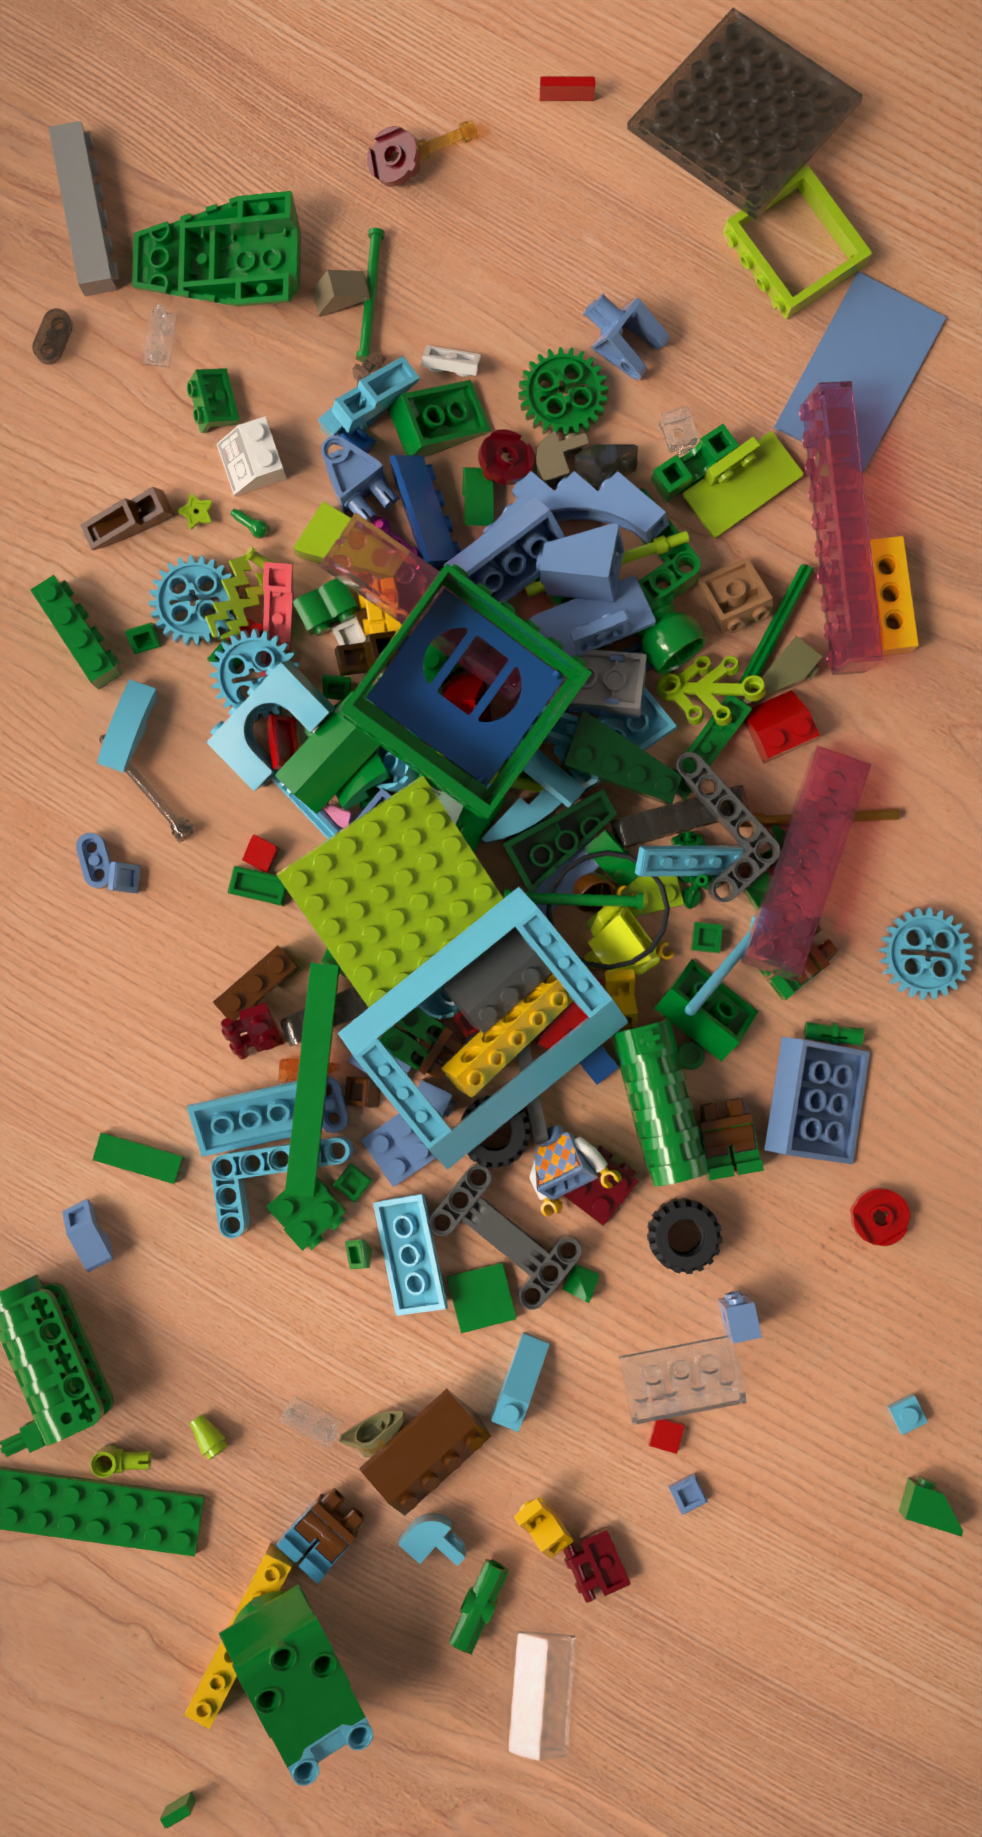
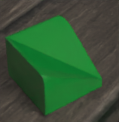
(756, 889)

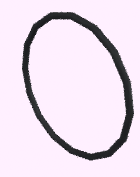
(664, 898)

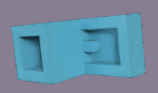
(431, 1532)

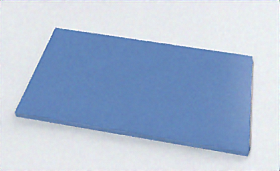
(876, 344)

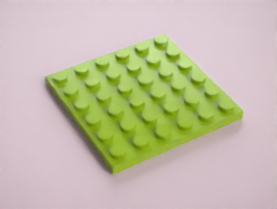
(391, 889)

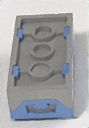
(613, 687)

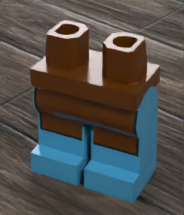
(329, 1526)

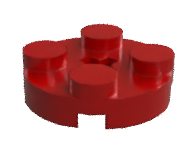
(896, 1219)

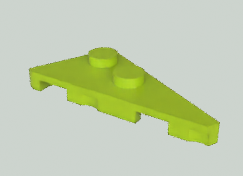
(651, 895)

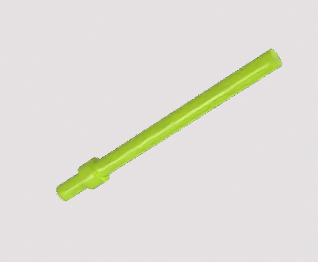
(659, 545)

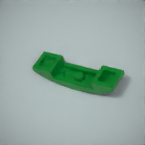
(713, 739)

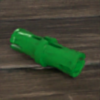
(833, 1033)

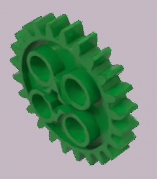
(554, 370)

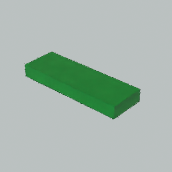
(138, 1158)

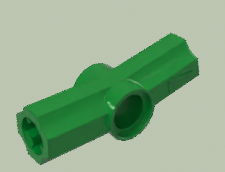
(478, 1606)

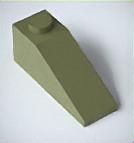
(789, 669)

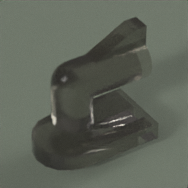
(372, 363)

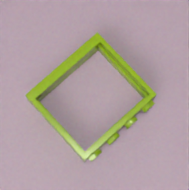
(835, 223)

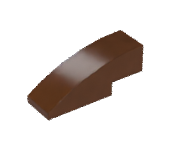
(127, 518)

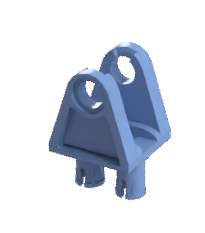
(612, 345)
(355, 477)

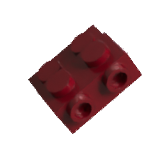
(602, 1201)

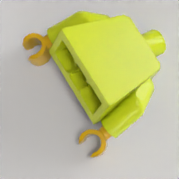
(621, 938)

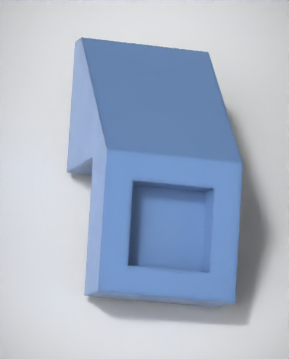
(86, 1237)

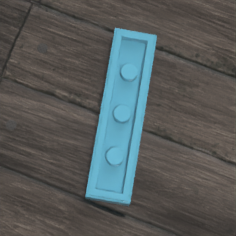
(685, 860)

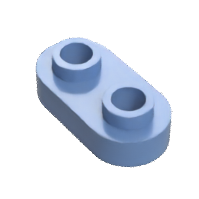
(93, 862)
(335, 1104)

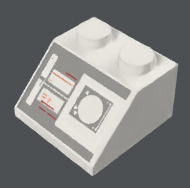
(251, 457)

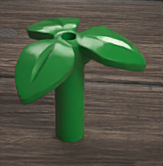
(692, 894)

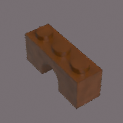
(256, 983)

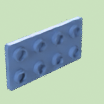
(590, 624)

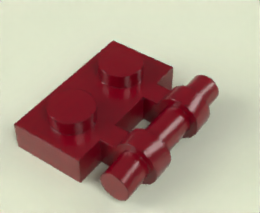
(261, 1030)
(605, 1562)

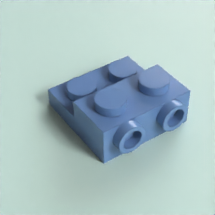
(397, 1150)

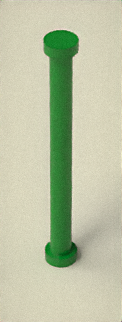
(375, 236)
(585, 899)

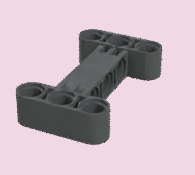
(506, 1237)

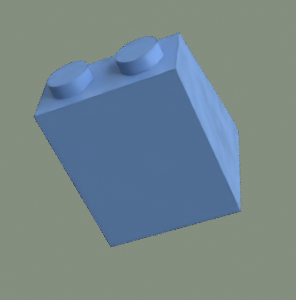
(583, 564)

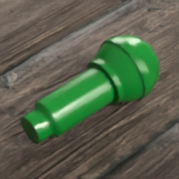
(257, 527)

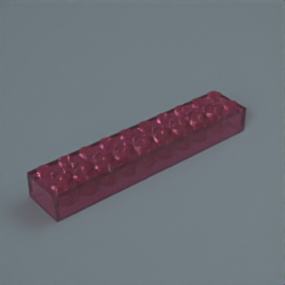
(841, 529)

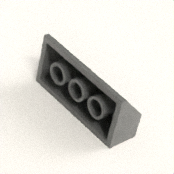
(496, 981)

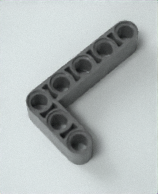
(731, 824)

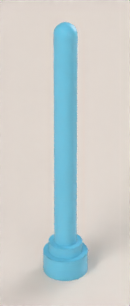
(718, 976)

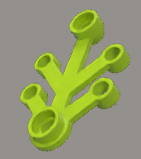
(707, 688)

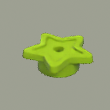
(199, 518)

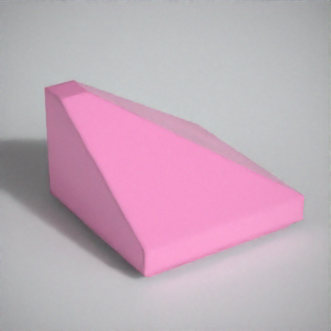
(340, 817)

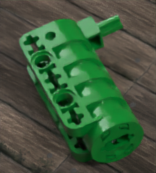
(660, 1103)
(48, 1364)

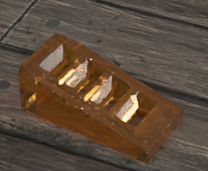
(289, 1069)

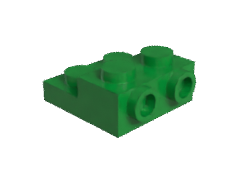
(308, 1217)

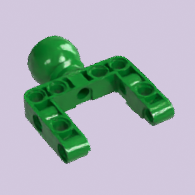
(676, 634)

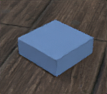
(124, 877)
(687, 1493)

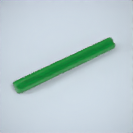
(778, 622)

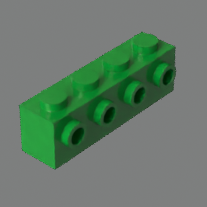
(76, 632)

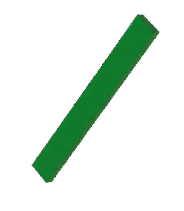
(312, 1080)

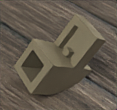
(552, 456)

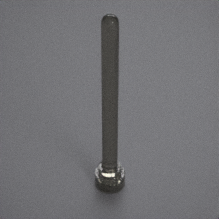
(180, 827)

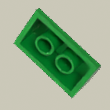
(718, 1022)

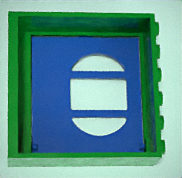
(460, 737)

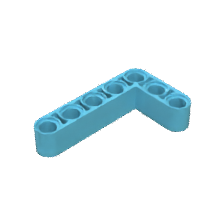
(242, 1169)

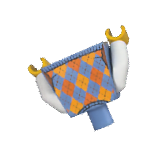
(565, 1165)

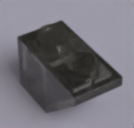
(604, 460)

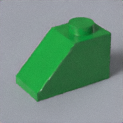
(928, 1506)

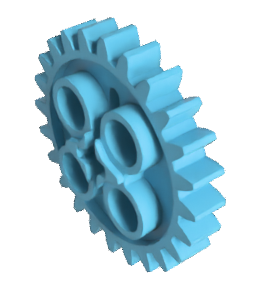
(194, 576)
(248, 650)
(926, 929)

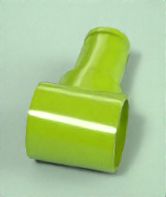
(120, 1461)

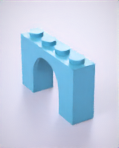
(235, 738)

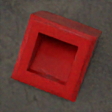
(260, 853)

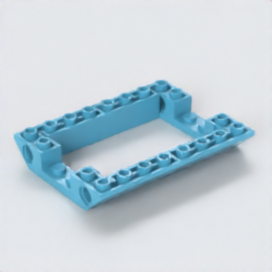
(381, 1065)

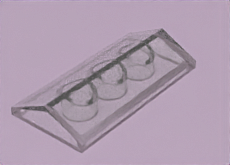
(542, 1695)

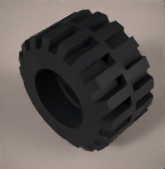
(511, 1150)
(698, 1256)

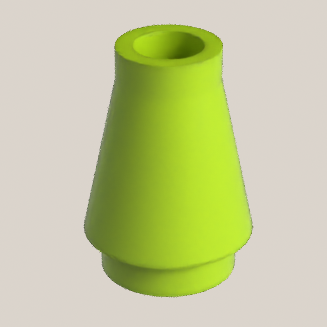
(208, 1437)

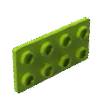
(742, 483)

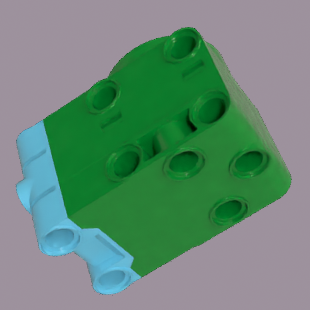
(295, 1681)

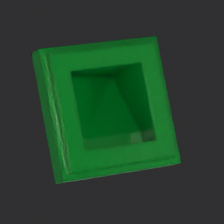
(581, 1282)

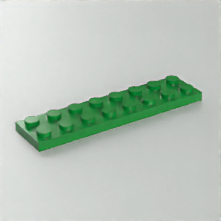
(100, 1511)

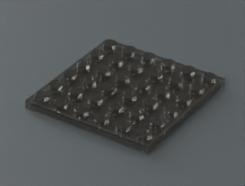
(744, 112)

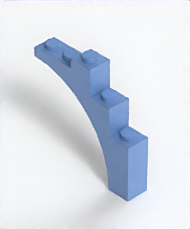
(576, 499)

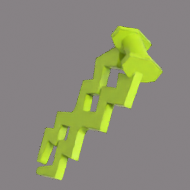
(234, 603)

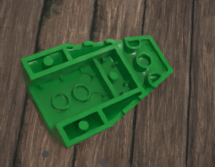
(226, 254)

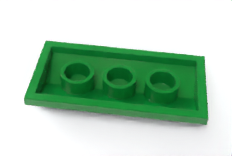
(326, 761)

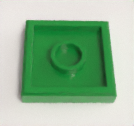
(481, 1297)

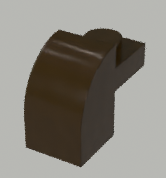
(360, 657)

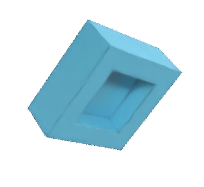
(907, 1414)

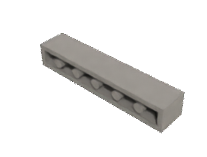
(83, 209)

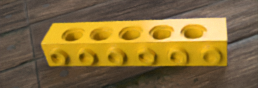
(492, 1051)
(220, 1673)

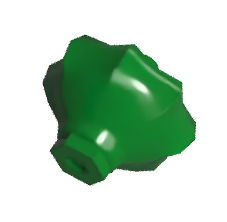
(688, 839)

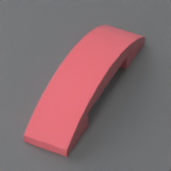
(278, 605)

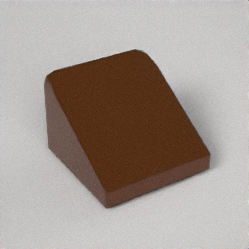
(362, 1092)

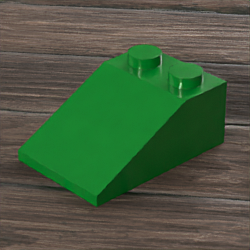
(438, 418)

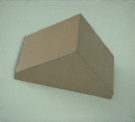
(340, 290)

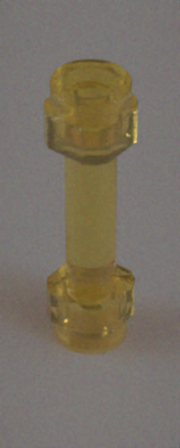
(465, 132)

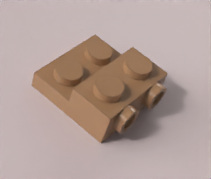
(736, 596)

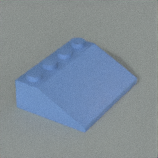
(817, 1100)

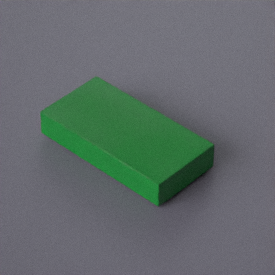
(257, 886)

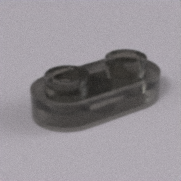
(52, 338)

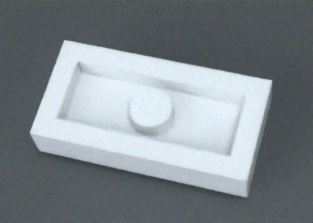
(444, 359)

